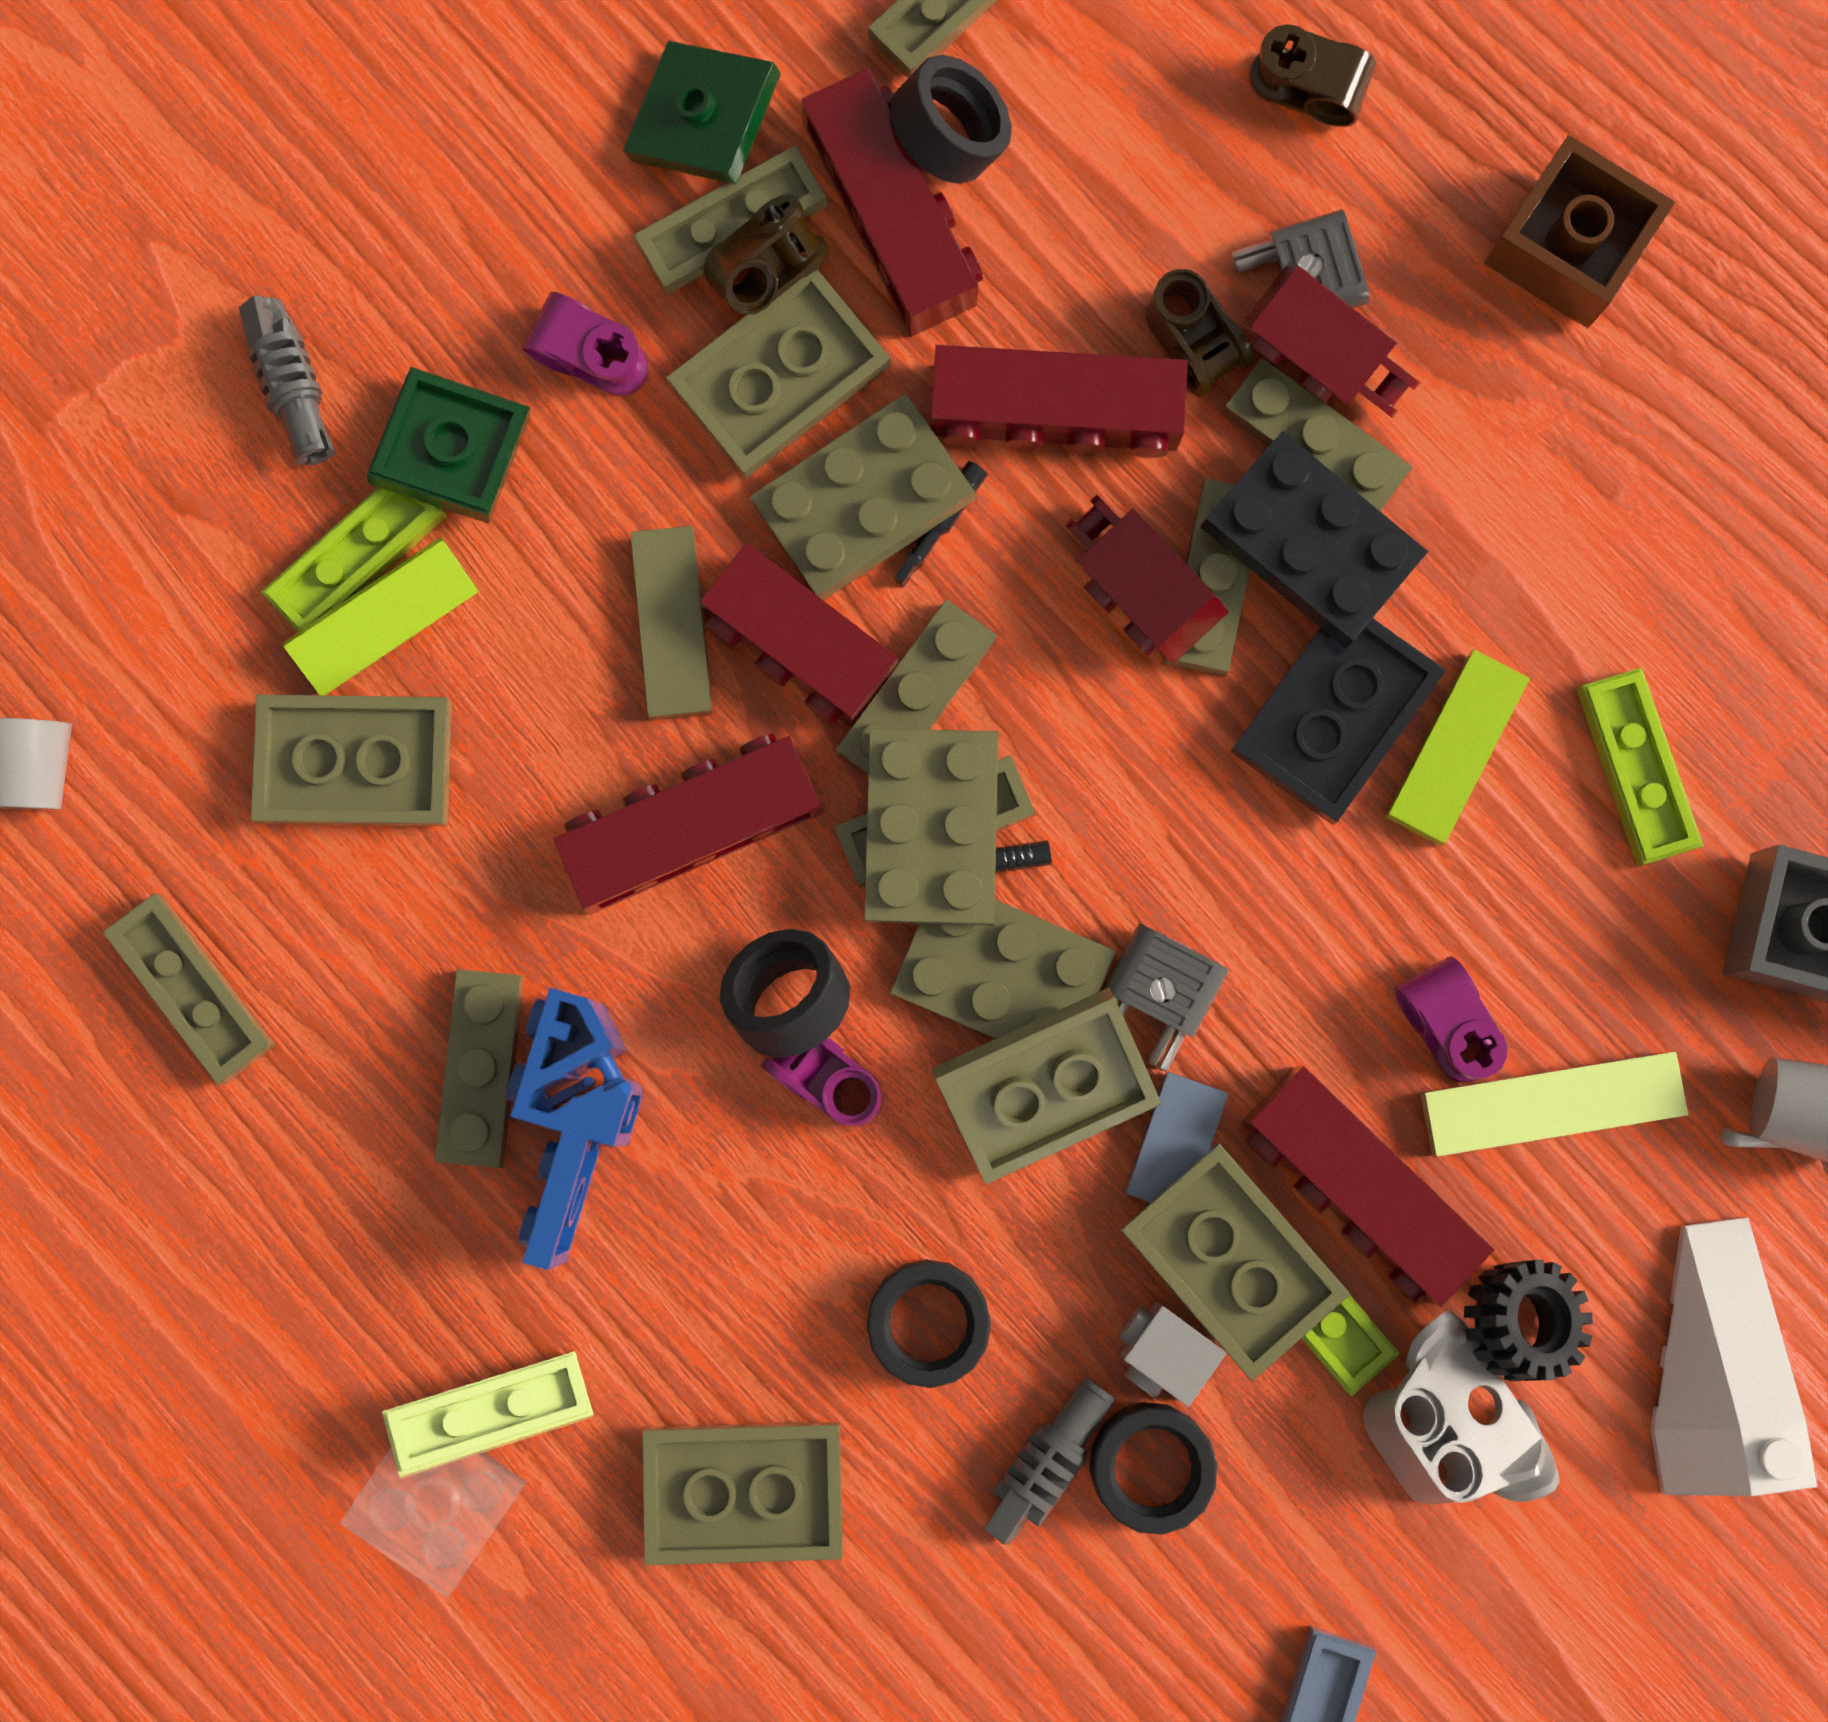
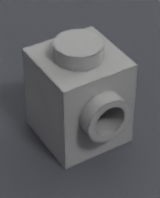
(1167, 1354)

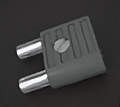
(1321, 248)
(1166, 984)

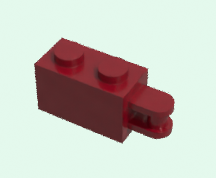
(1326, 340)
(1146, 580)

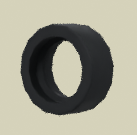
(931, 139)
(804, 1024)
(921, 1372)
(1198, 1490)

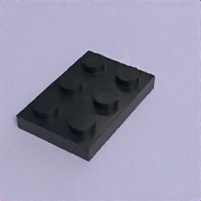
(1314, 539)
(1337, 716)

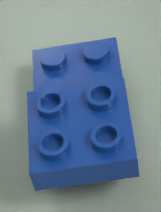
(569, 1041)

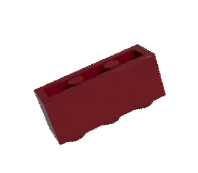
(796, 637)

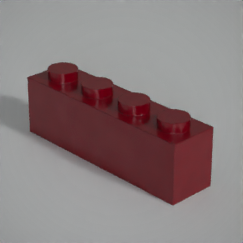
(891, 203)
(1058, 400)
(687, 824)
(1366, 1187)

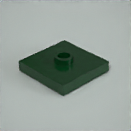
(702, 112)
(448, 445)

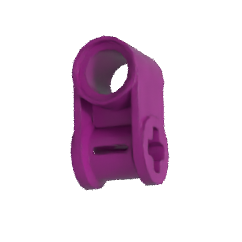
(580, 341)
(1448, 1015)
(820, 1077)

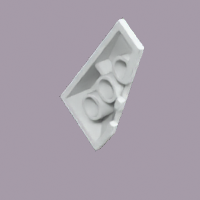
(1727, 1388)

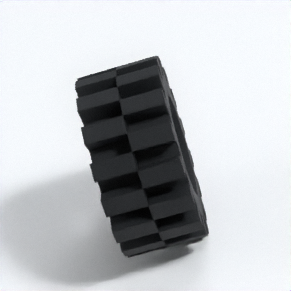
(1557, 1315)

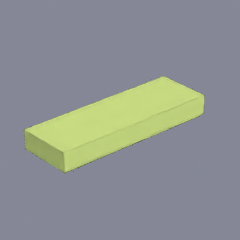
(487, 1414)

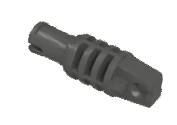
(286, 377)
(1047, 1462)

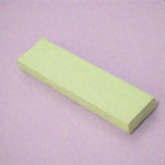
(1554, 1104)

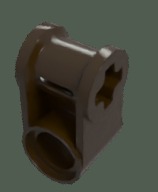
(1319, 77)
(768, 253)
(1198, 334)

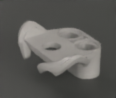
(1478, 1459)

